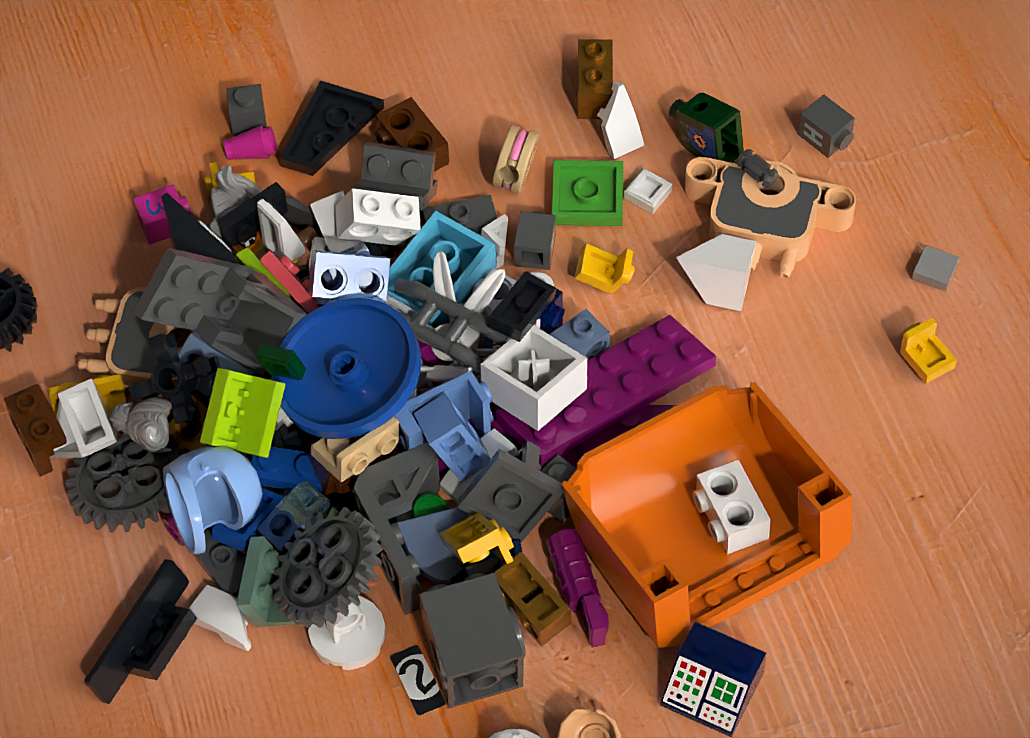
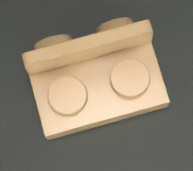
(353, 454)

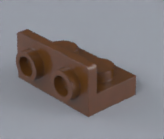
(35, 426)

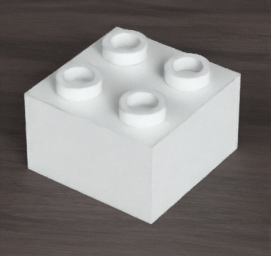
(535, 377)

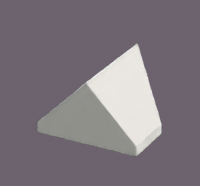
(720, 270)
(83, 421)

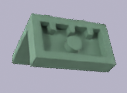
(255, 590)

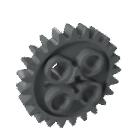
(120, 484)
(327, 567)

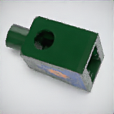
(709, 127)

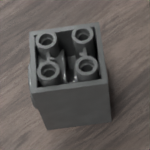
(473, 639)

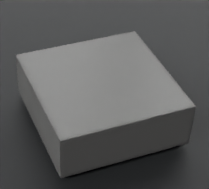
(935, 268)

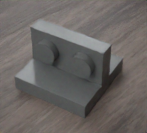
(398, 171)
(512, 491)

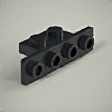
(146, 635)

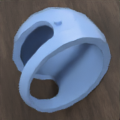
(210, 489)

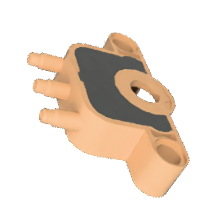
(778, 222)
(128, 343)

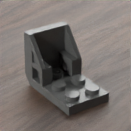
(221, 302)
(390, 492)

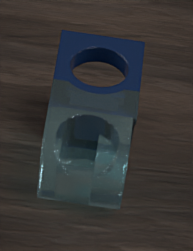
(291, 513)

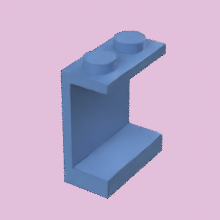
(464, 391)

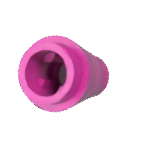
(252, 144)

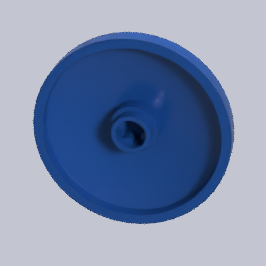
(357, 365)

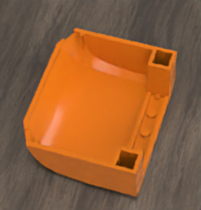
(657, 548)

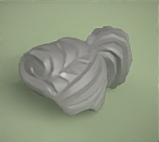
(232, 193)
(144, 422)

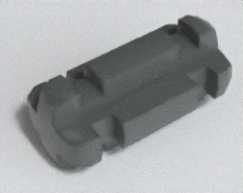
(757, 168)

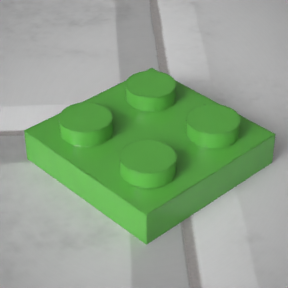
(588, 193)

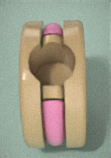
(515, 159)

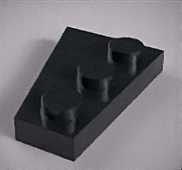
(327, 126)

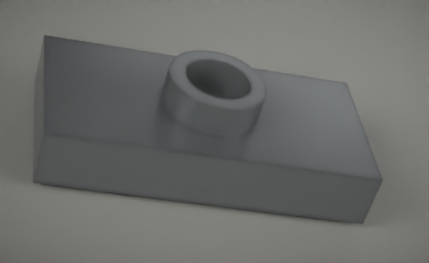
(470, 213)
(222, 564)

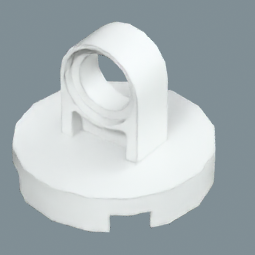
(352, 639)

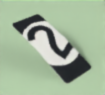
(418, 680)

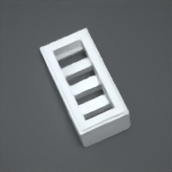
(277, 233)

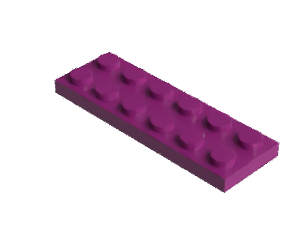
(618, 386)

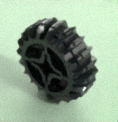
(16, 309)

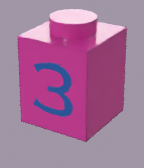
(152, 213)

